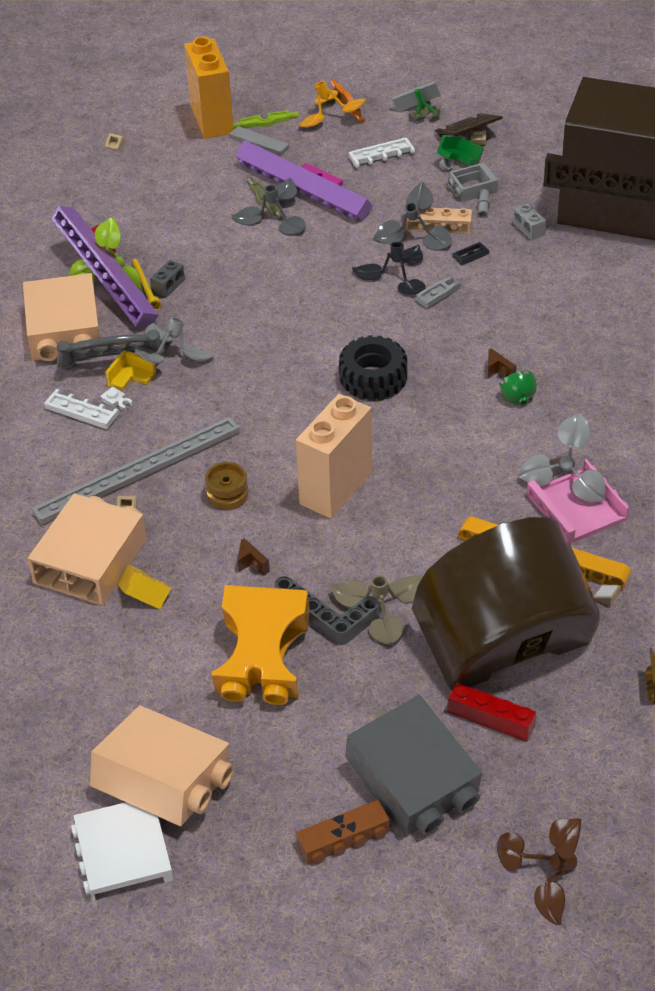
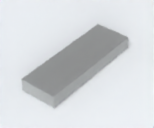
(408, 99)

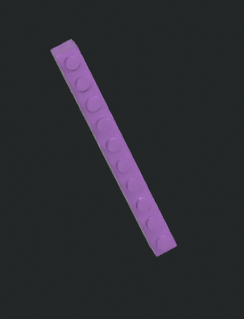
(305, 181)
(105, 267)

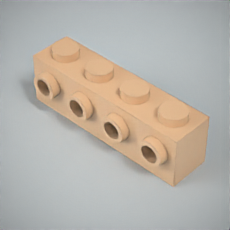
(452, 219)

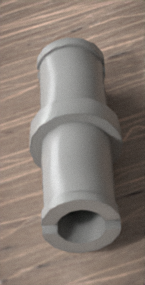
(483, 203)

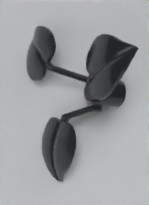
(397, 254)

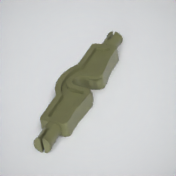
(258, 189)

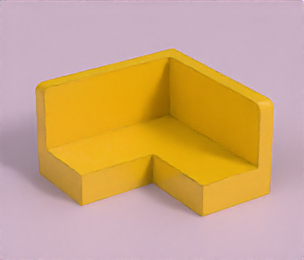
(129, 367)
(143, 587)

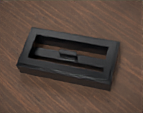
(472, 255)

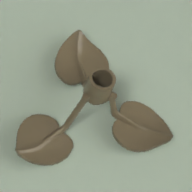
(382, 630)

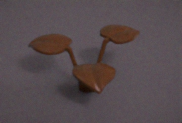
(564, 837)

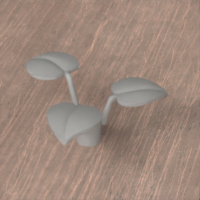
(173, 331)
(538, 468)

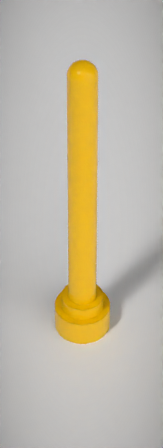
(154, 301)

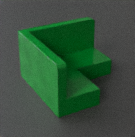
(461, 149)

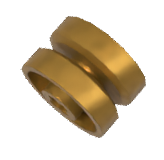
(226, 485)

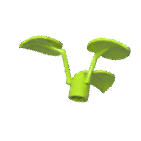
(107, 235)

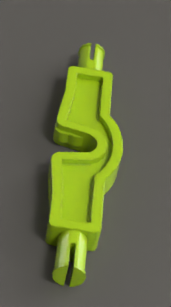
(272, 118)

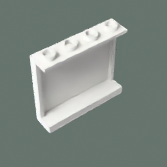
(120, 848)

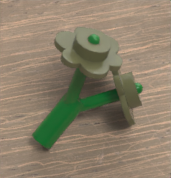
(424, 107)

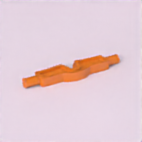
(345, 97)

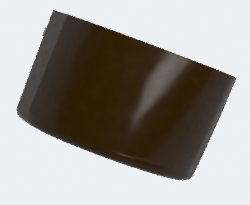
(504, 601)

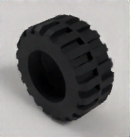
(373, 382)

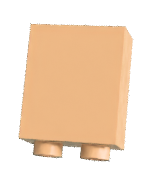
(59, 312)
(334, 455)
(88, 548)
(161, 765)

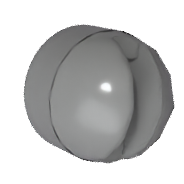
(446, 167)

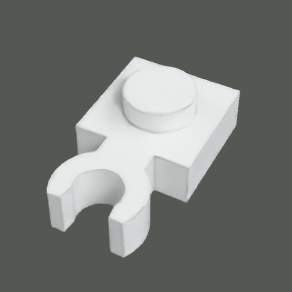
(115, 397)

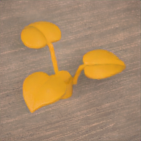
(323, 95)

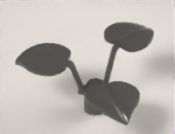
(284, 191)
(421, 199)

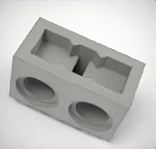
(529, 221)

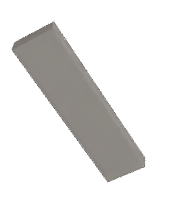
(270, 144)

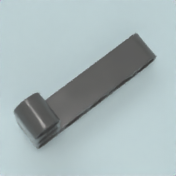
(336, 627)

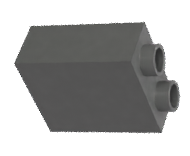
(414, 767)

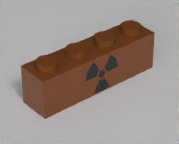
(343, 832)

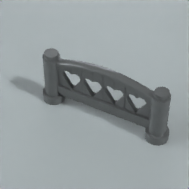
(70, 353)

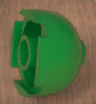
(519, 387)

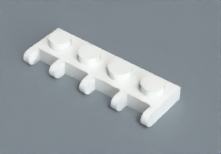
(381, 151)
(81, 410)

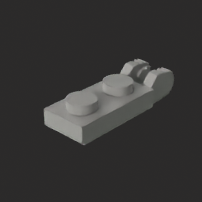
(437, 292)

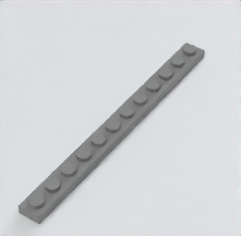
(140, 468)

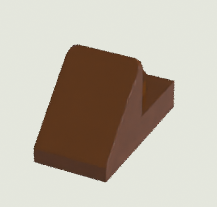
(499, 364)
(249, 555)

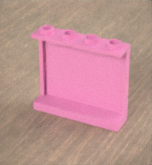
(576, 515)

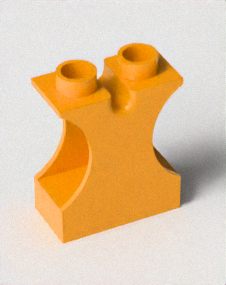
(265, 627)

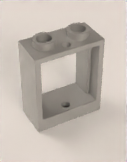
(471, 173)

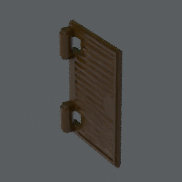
(468, 124)

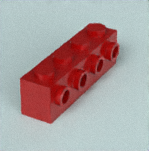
(492, 712)

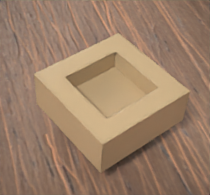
(478, 137)

